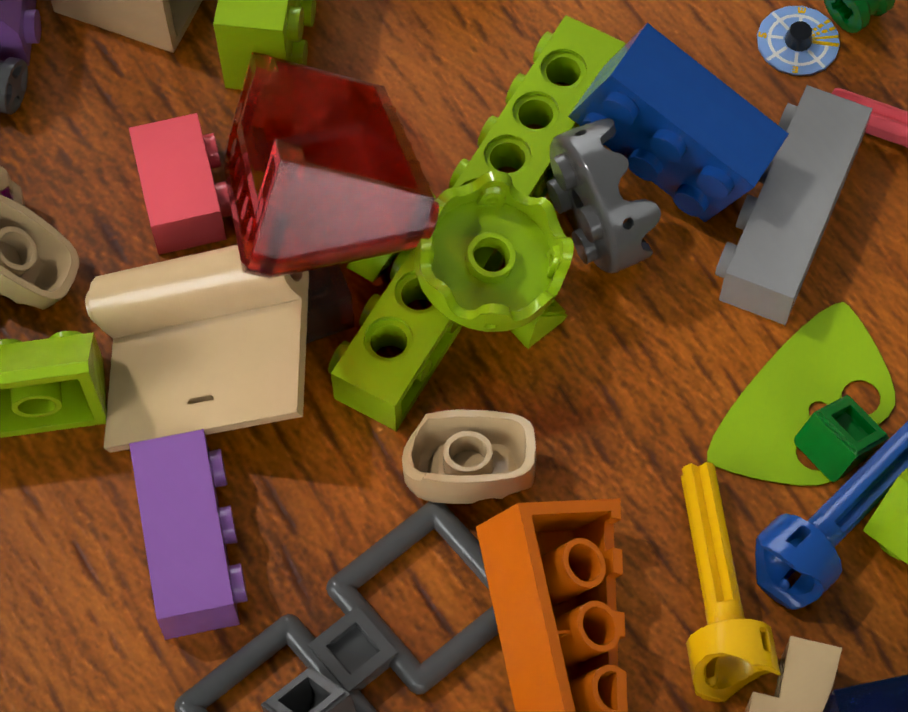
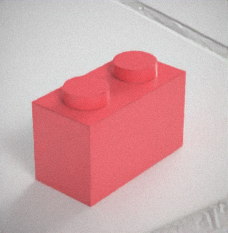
(178, 183)

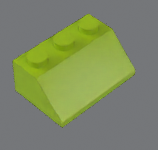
(51, 384)

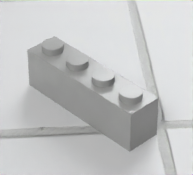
(793, 205)

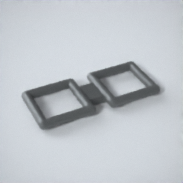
(361, 642)

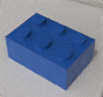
(680, 125)

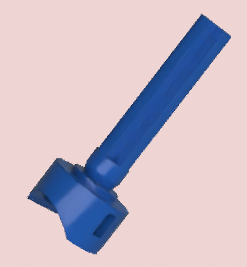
(810, 545)

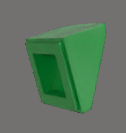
(840, 438)

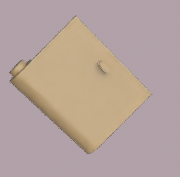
(200, 346)

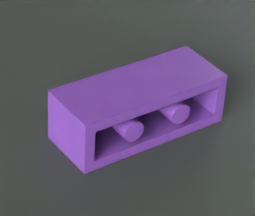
(187, 534)

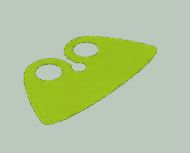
(773, 408)

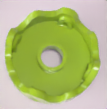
(520, 228)

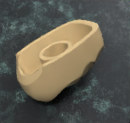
(34, 257)
(469, 456)

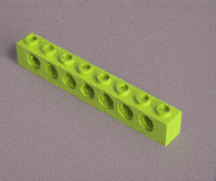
(390, 386)

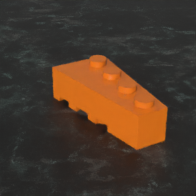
(555, 603)

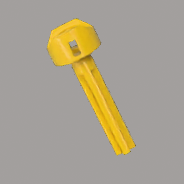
(729, 648)

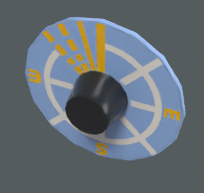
(798, 40)

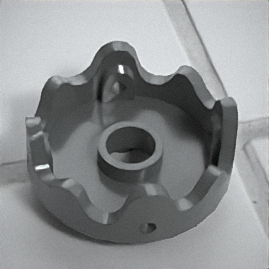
(589, 194)

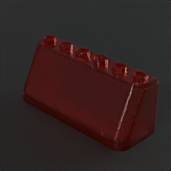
(320, 172)

